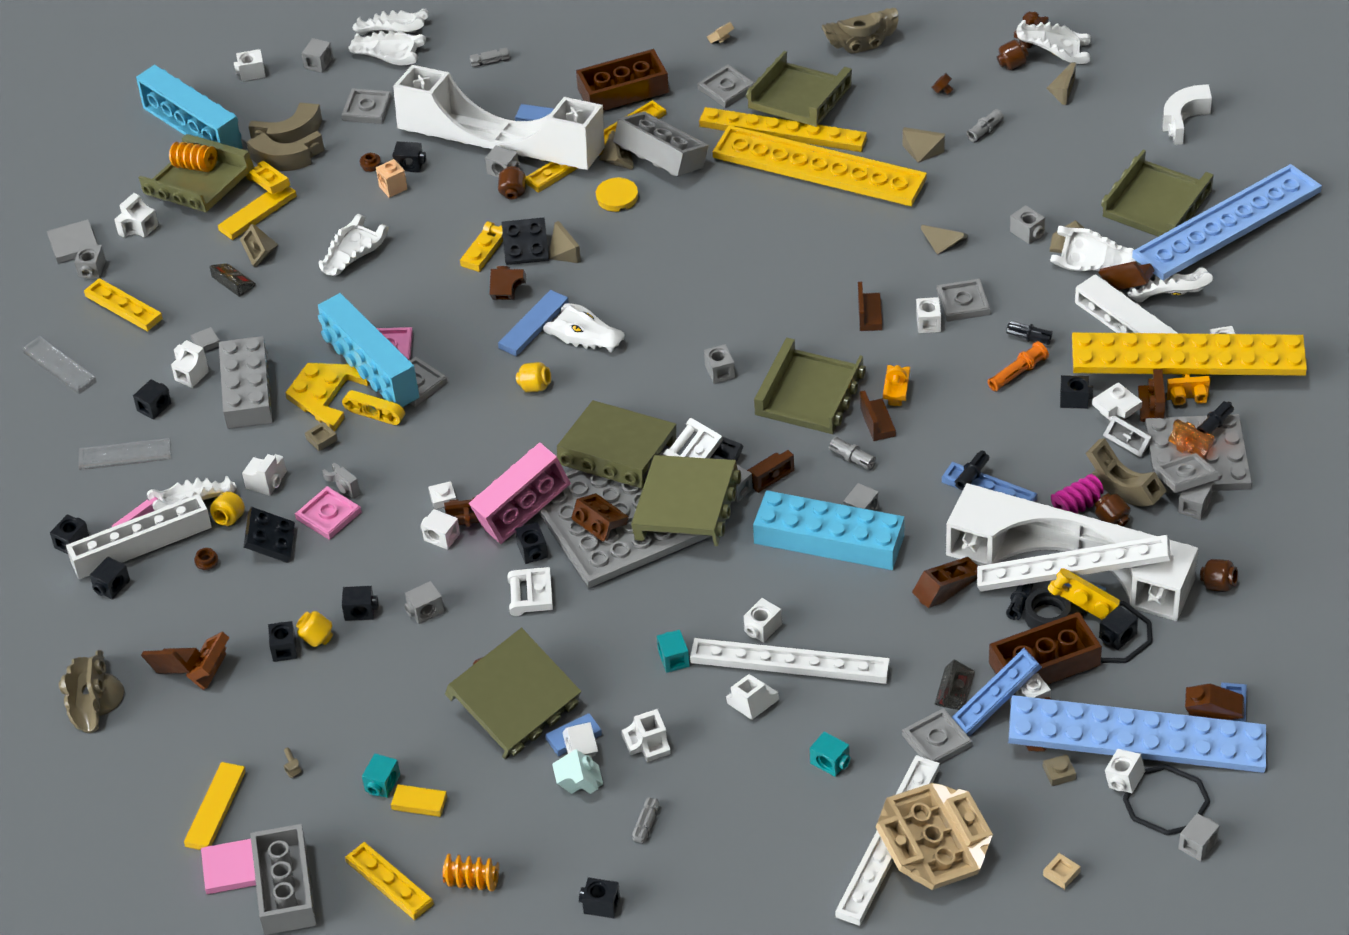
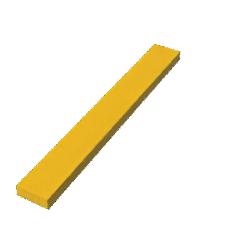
(553, 171)

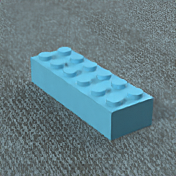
(186, 108)
(368, 351)
(829, 530)

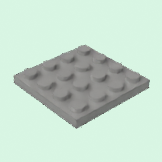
(1225, 455)

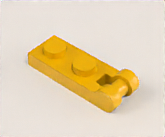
(268, 178)
(483, 247)
(1083, 594)

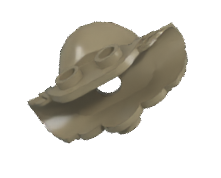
(863, 31)
(103, 688)

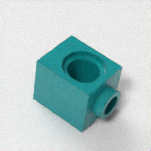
(673, 651)
(830, 754)
(381, 775)

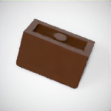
(1127, 275)
(869, 310)
(876, 418)
(771, 470)
(172, 659)

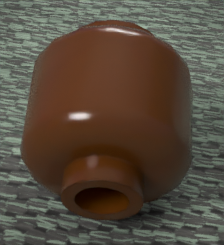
(1012, 54)
(511, 182)
(1113, 509)
(1219, 575)

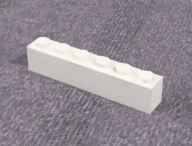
(1116, 309)
(140, 535)

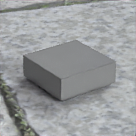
(206, 339)

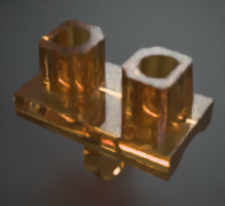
(1189, 439)

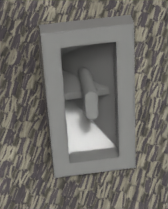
(1128, 435)

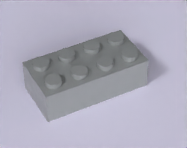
(660, 143)
(245, 382)
(283, 879)

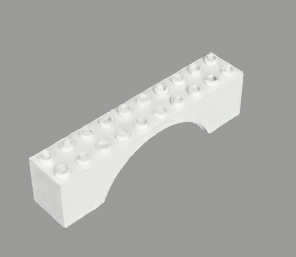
(435, 106)
(996, 526)

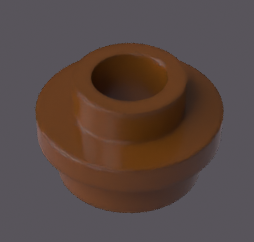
(370, 162)
(206, 559)

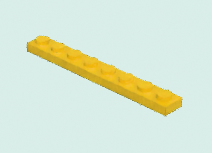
(787, 129)

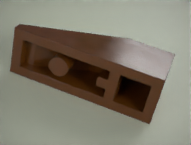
(945, 581)

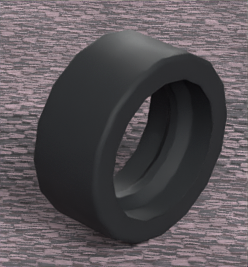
(1044, 597)

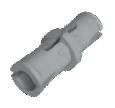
(993, 119)
(852, 453)

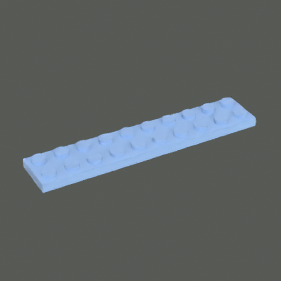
(1227, 221)
(1148, 733)

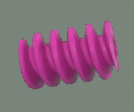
(1078, 495)

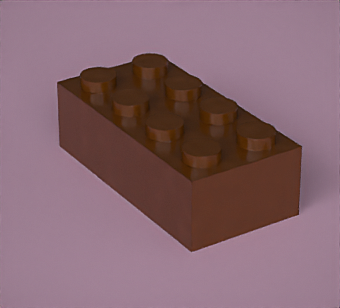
(623, 80)
(1060, 647)

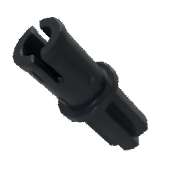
(1029, 332)
(1216, 418)
(972, 470)
(1018, 601)

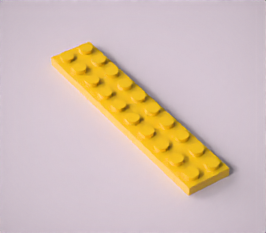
(820, 165)
(1189, 353)

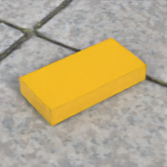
(419, 800)

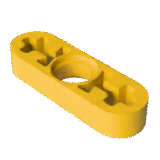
(384, 410)

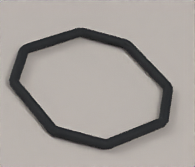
(1138, 650)
(1178, 772)

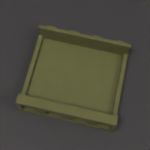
(797, 91)
(199, 188)
(1155, 197)
(808, 389)
(614, 443)
(686, 496)
(515, 692)

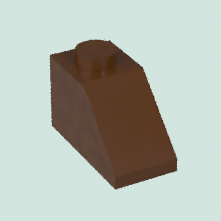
(1214, 702)

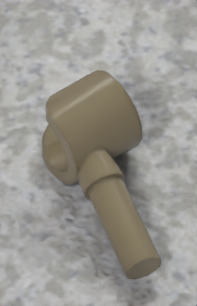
(292, 767)

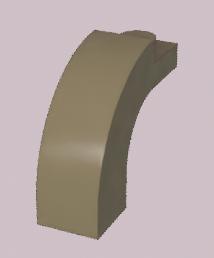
(303, 123)
(285, 155)
(1117, 479)

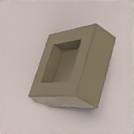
(321, 436)
(1059, 770)

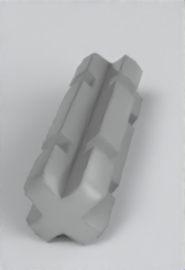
(489, 57)
(645, 820)

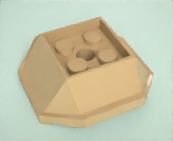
(940, 814)

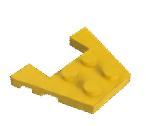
(318, 386)

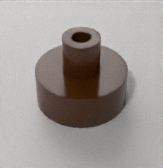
(942, 84)

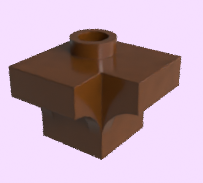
(505, 281)

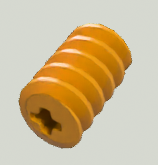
(193, 156)
(470, 873)

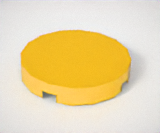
(616, 194)

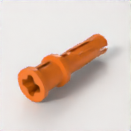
(1025, 361)

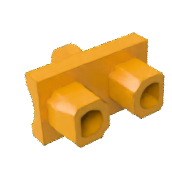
(896, 384)
(1188, 387)

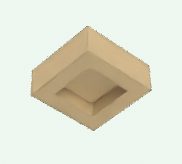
(721, 33)
(1061, 871)

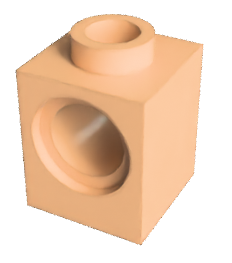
(391, 178)

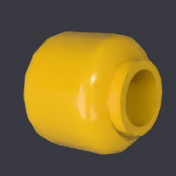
(533, 377)
(227, 508)
(314, 628)

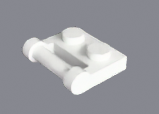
(702, 444)
(538, 590)

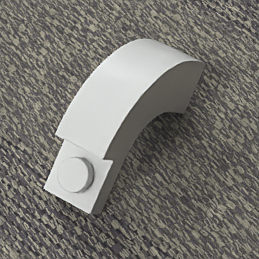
(1184, 104)

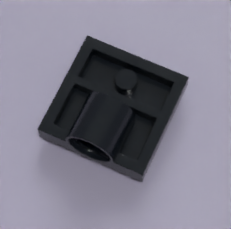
(525, 241)
(269, 534)

